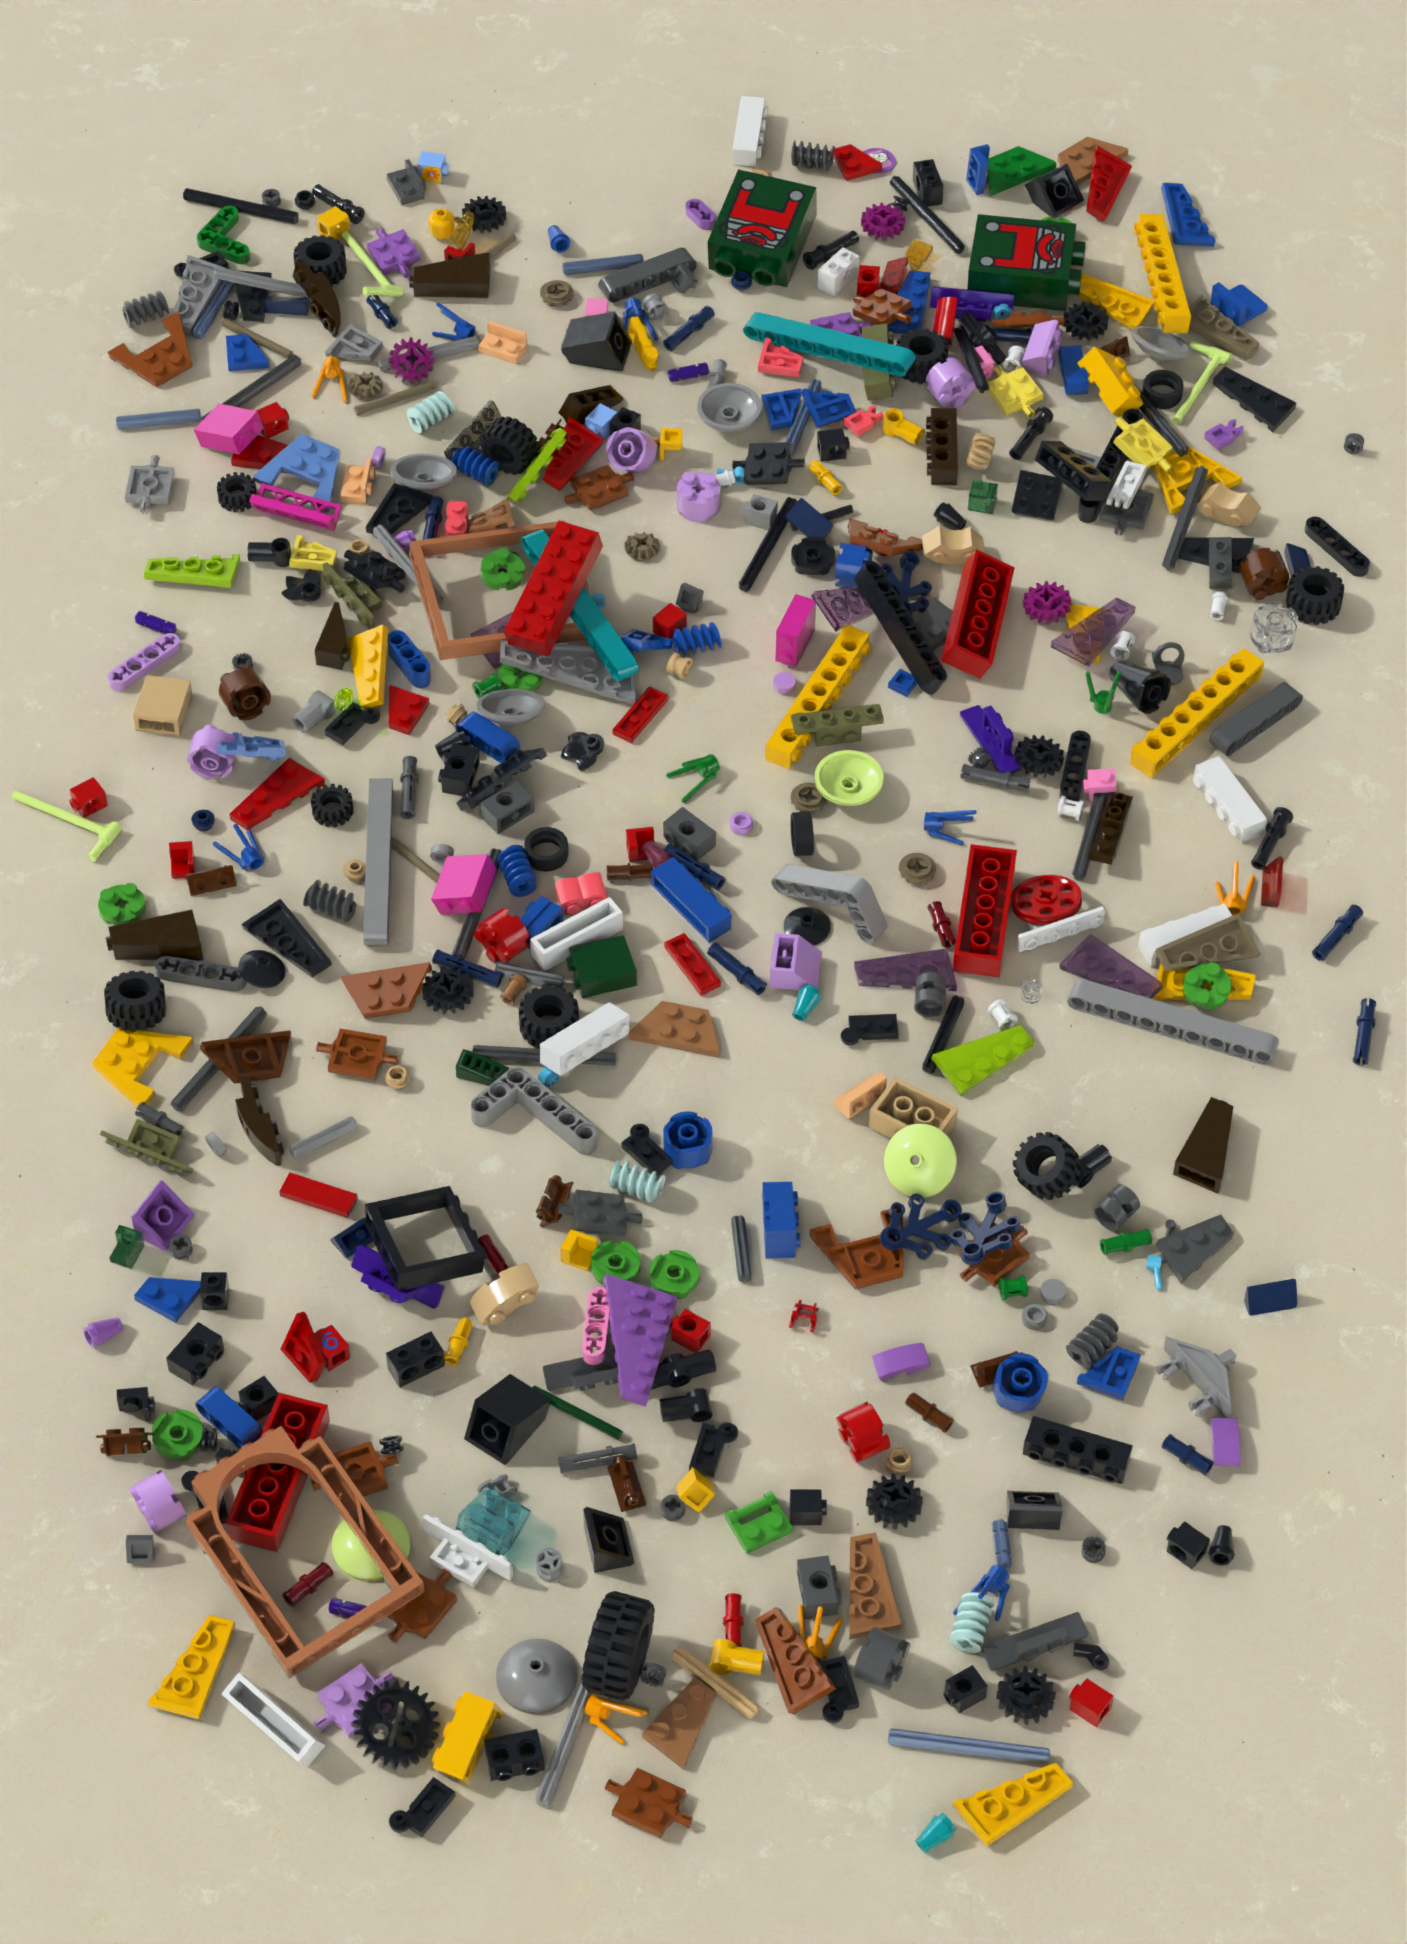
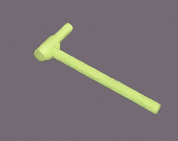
(386, 289)
(1217, 357)
(106, 833)

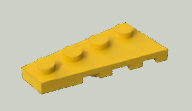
(1173, 982)

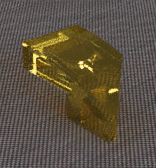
(462, 230)
(918, 254)

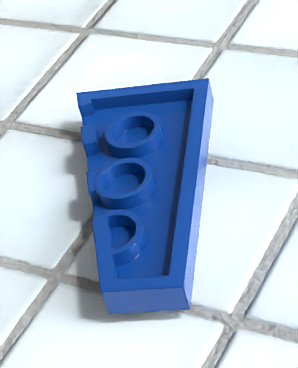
(1184, 218)
(914, 289)

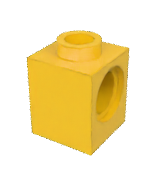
(333, 223)

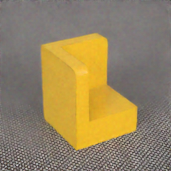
(670, 440)
(578, 1250)
(695, 1490)

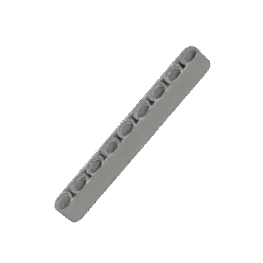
(378, 862)
(1173, 1022)

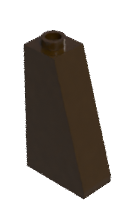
(453, 278)
(156, 937)
(1206, 1147)

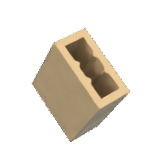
(162, 705)

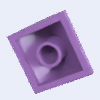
(161, 1216)

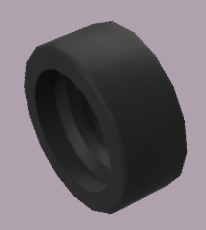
(1166, 378)
(802, 833)
(545, 835)

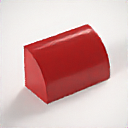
(945, 317)

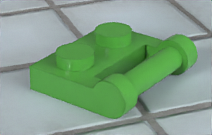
(761, 1529)

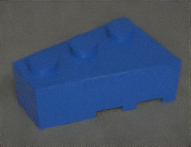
(780, 1219)

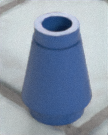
(558, 239)

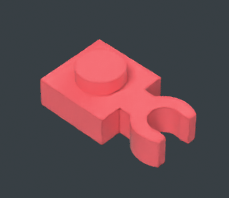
(862, 422)

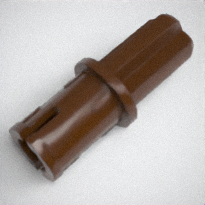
(628, 872)
(929, 1412)

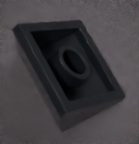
(1034, 1510)
(607, 1540)

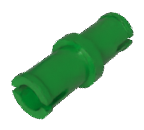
(1125, 1241)

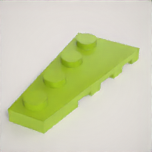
(518, 491)
(194, 571)
(979, 1059)

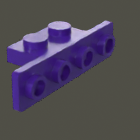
(974, 301)
(992, 735)
(378, 1280)

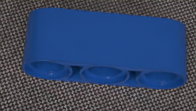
(1074, 377)
(409, 659)
(488, 737)
(229, 1417)

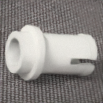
(726, 478)
(1219, 601)

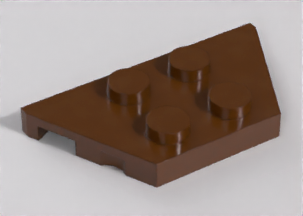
(252, 1056)

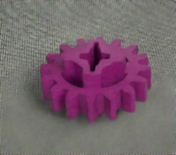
(883, 221)
(402, 360)
(1058, 602)

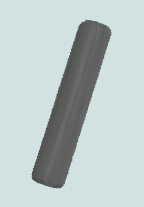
(531, 975)
(741, 1248)

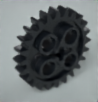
(418, 1731)

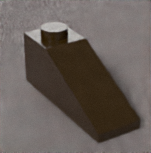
(582, 403)
(332, 645)

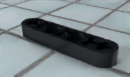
(1319, 529)
(1075, 767)

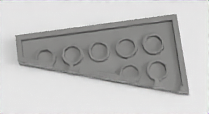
(573, 666)

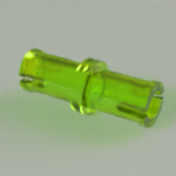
(343, 699)

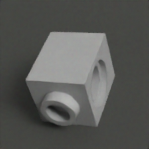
(760, 511)

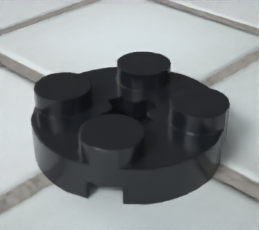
(812, 566)

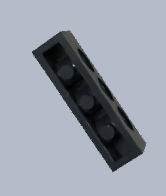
(1073, 470)
(1072, 1439)

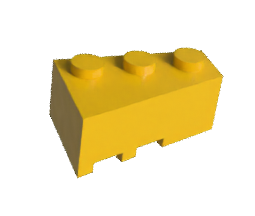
(1113, 381)
(465, 1736)

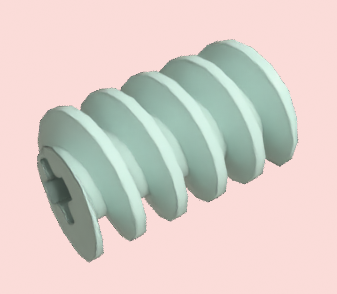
(429, 411)
(635, 1182)
(971, 1622)

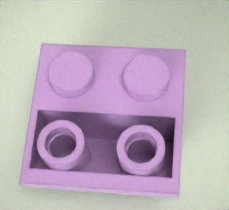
(1042, 347)
(794, 962)

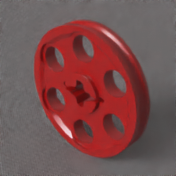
(1046, 899)

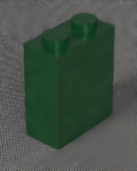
(602, 966)

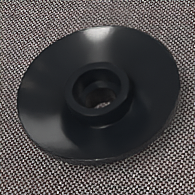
(808, 923)
(261, 969)

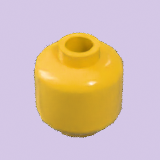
(441, 223)

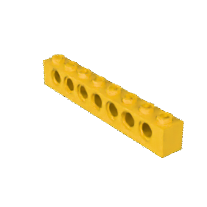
(1162, 273)
(819, 693)
(1196, 712)

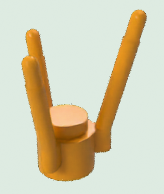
(331, 370)
(1234, 900)
(814, 1642)
(600, 1708)

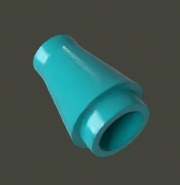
(806, 1001)
(936, 1832)

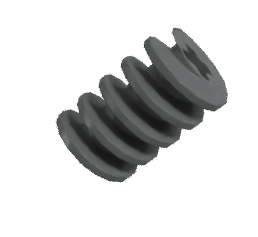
(812, 156)
(144, 308)
(330, 901)
(1093, 1340)

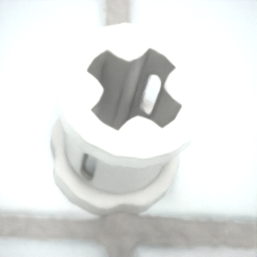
(1014, 359)
(1122, 645)
(1070, 808)
(1002, 1014)

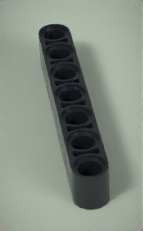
(1110, 465)
(900, 627)

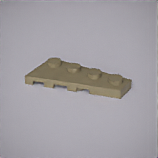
(1220, 330)
(1216, 943)

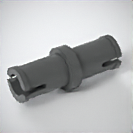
(158, 1119)

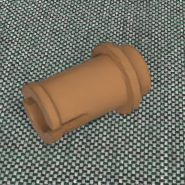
(516, 985)

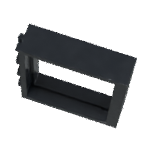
(431, 1271)

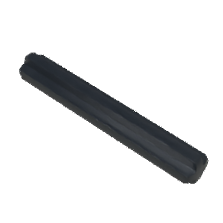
(944, 1032)

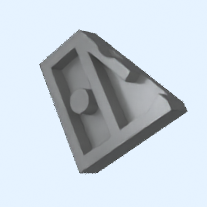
(354, 345)

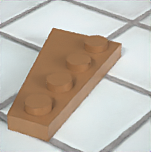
(870, 1590)

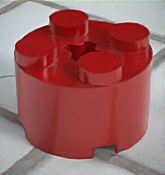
(502, 936)
(863, 1431)

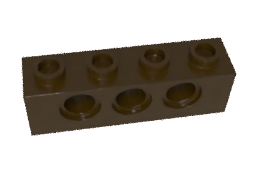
(943, 446)

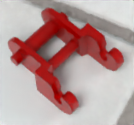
(795, 1314)

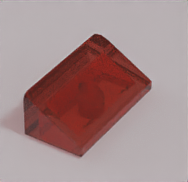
(894, 275)
(1272, 883)

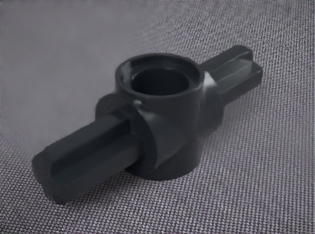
(983, 336)

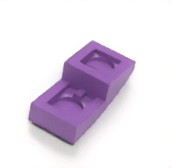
(901, 1359)
(1225, 1442)

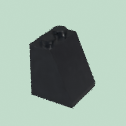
(597, 342)
(506, 1418)

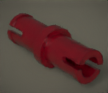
(941, 924)
(307, 1584)

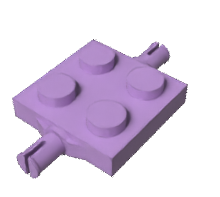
(343, 1695)

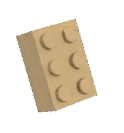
(908, 1105)

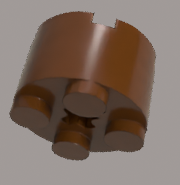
(1264, 573)
(244, 693)

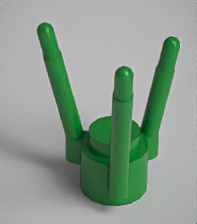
(1103, 699)
(705, 766)

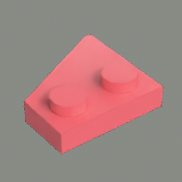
(779, 360)

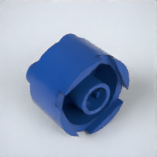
(850, 563)
(688, 1140)
(1021, 1396)

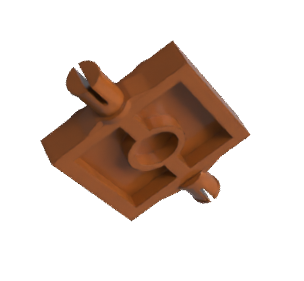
(882, 307)
(1019, 319)
(598, 487)
(357, 1054)
(999, 1262)
(364, 1468)
(426, 1610)
(649, 1803)

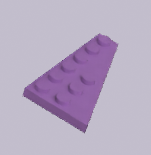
(638, 1331)

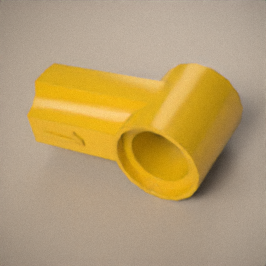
(896, 425)
(728, 1658)

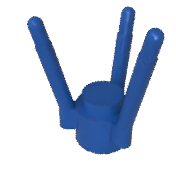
(633, 309)
(462, 328)
(935, 821)
(250, 855)
(993, 1581)

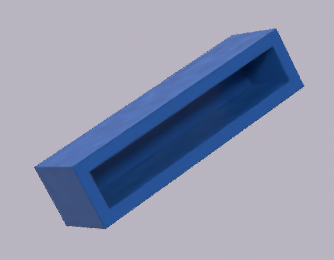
(691, 899)

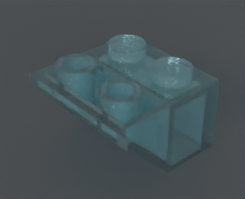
(493, 1520)

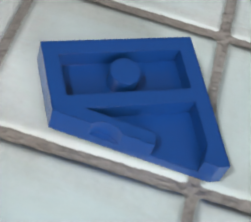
(244, 354)
(828, 407)
(781, 408)
(639, 640)
(168, 1296)
(1112, 1374)

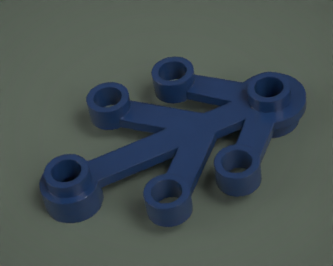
(908, 563)
(918, 1228)
(975, 1251)

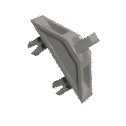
(1205, 1370)

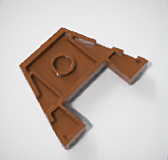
(161, 360)
(886, 543)
(864, 1260)

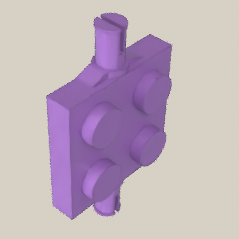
(393, 252)
(842, 322)

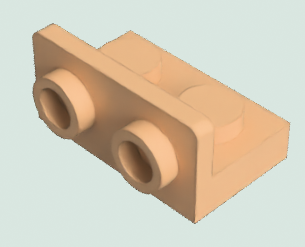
(503, 342)
(358, 483)
(861, 1095)

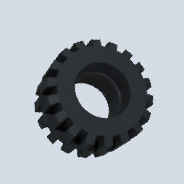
(324, 256)
(928, 349)
(510, 444)
(1315, 595)
(135, 1001)
(546, 1002)
(1061, 1175)

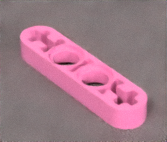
(596, 1325)

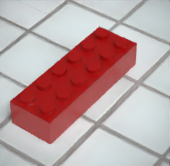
(553, 588)
(977, 614)
(984, 911)
(273, 1489)

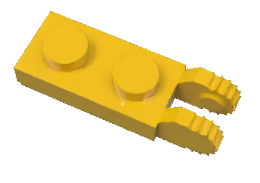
(643, 345)

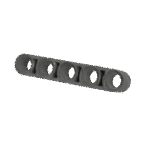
(644, 275)
(1256, 719)

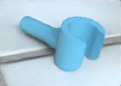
(738, 474)
(599, 600)
(1154, 1263)

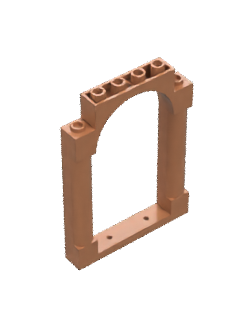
(323, 1467)

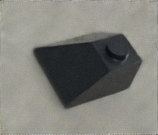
(1055, 191)

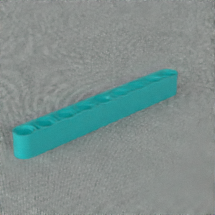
(830, 344)
(590, 620)

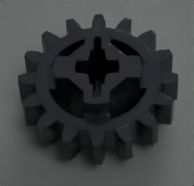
(486, 212)
(1085, 321)
(1039, 756)
(457, 993)
(888, 1492)
(1038, 1694)

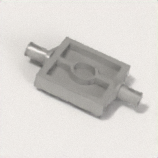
(149, 484)

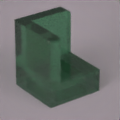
(982, 497)
(128, 1247)

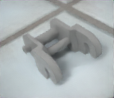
(502, 1479)

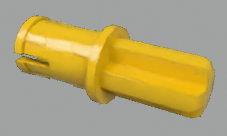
(825, 477)
(458, 1342)

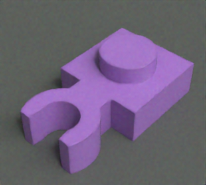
(1222, 436)

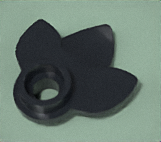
(303, 588)
(582, 750)

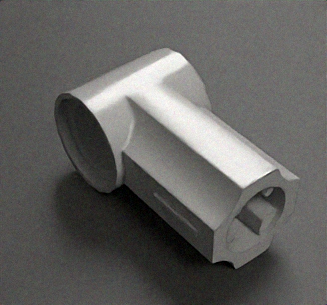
(318, 707)

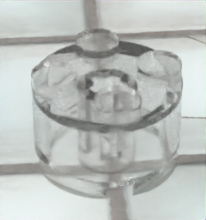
(1274, 628)

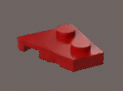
(855, 163)
(405, 709)
(303, 1348)

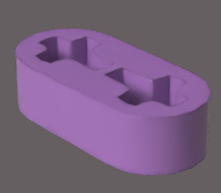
(703, 212)

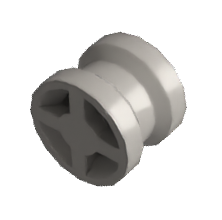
(654, 306)
(551, 1558)

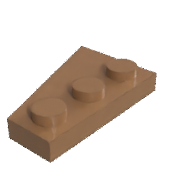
(680, 1722)

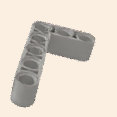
(835, 889)
(520, 1088)

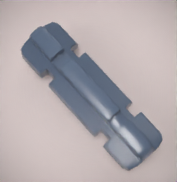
(1001, 1543)

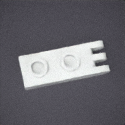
(1127, 484)

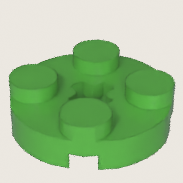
(502, 559)
(509, 680)
(119, 894)
(1211, 974)
(607, 1252)
(677, 1286)
(181, 1447)

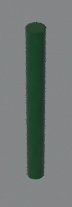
(582, 1415)

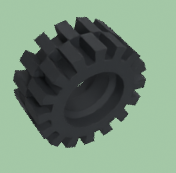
(234, 483)
(332, 815)

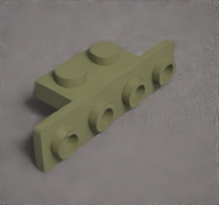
(355, 593)
(837, 725)
(152, 1141)

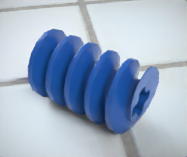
(476, 465)
(696, 638)
(517, 871)

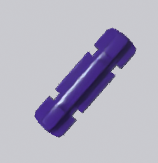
(688, 372)
(155, 623)
(348, 1608)

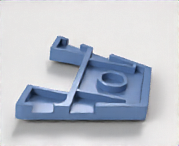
(306, 460)
(253, 747)

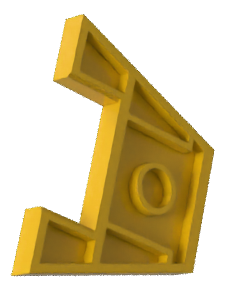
(1182, 472)
(129, 1056)

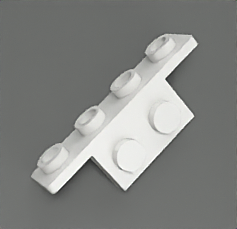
(1052, 932)
(462, 1556)

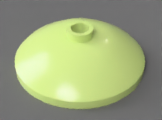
(849, 778)
(935, 1165)
(352, 1556)

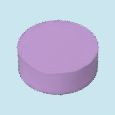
(378, 457)
(784, 683)
(741, 823)

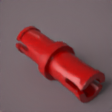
(733, 1618)

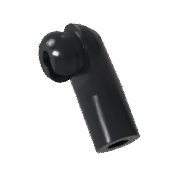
(1093, 1653)

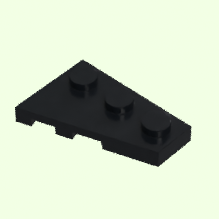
(252, 299)
(398, 508)
(1197, 551)

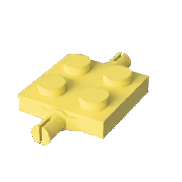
(1014, 391)
(1143, 444)

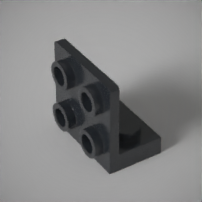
(1037, 495)

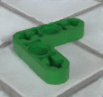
(210, 239)

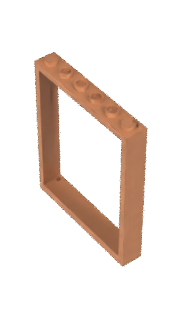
(480, 644)

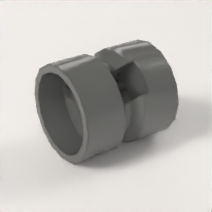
(930, 994)
(1116, 1207)

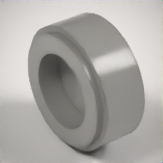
(440, 852)
(215, 1144)
(1053, 1291)
(1034, 1316)

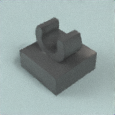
(683, 278)
(689, 597)
(140, 1548)

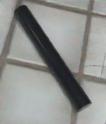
(833, 514)

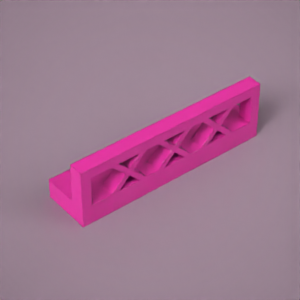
(295, 511)

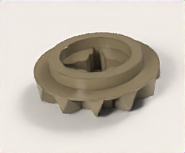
(563, 289)
(365, 391)
(642, 552)
(802, 792)
(926, 864)

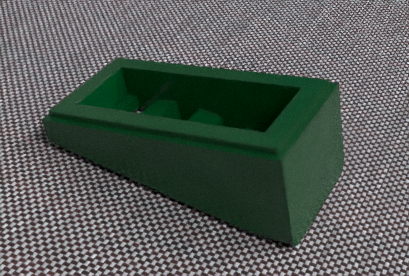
(476, 1060)

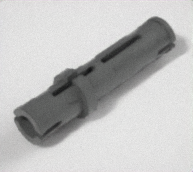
(409, 779)
(1005, 779)
(567, 1463)

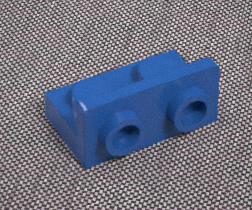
(977, 168)

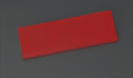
(640, 714)
(692, 964)
(318, 1195)

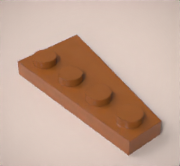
(793, 1664)

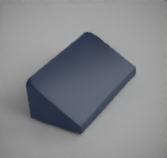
(287, 305)
(808, 520)
(1296, 558)
(351, 1238)
(1271, 1297)

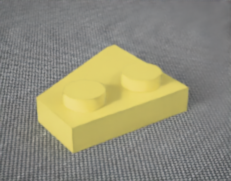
(311, 555)

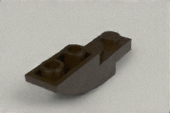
(324, 300)
(1111, 828)
(258, 1125)

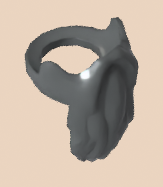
(1171, 668)

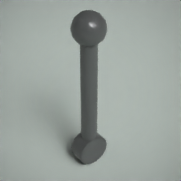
(1170, 1225)

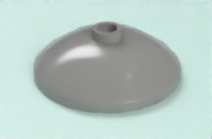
(1160, 345)
(729, 407)
(424, 471)
(511, 706)
(537, 1689)

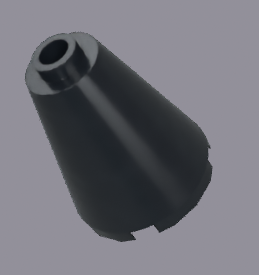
(1142, 685)

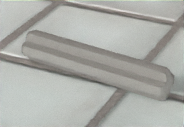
(323, 1137)

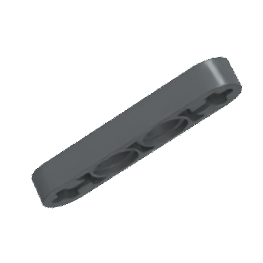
(199, 977)

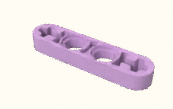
(129, 676)

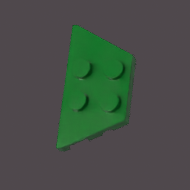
(1015, 168)

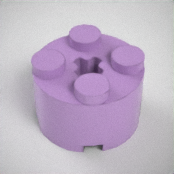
(950, 383)
(642, 451)
(698, 496)
(203, 753)
(157, 1501)

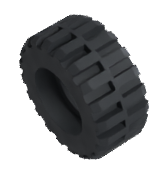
(618, 1645)

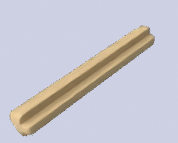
(715, 1682)

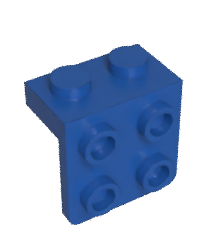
(1237, 303)

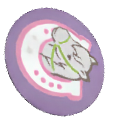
(884, 156)

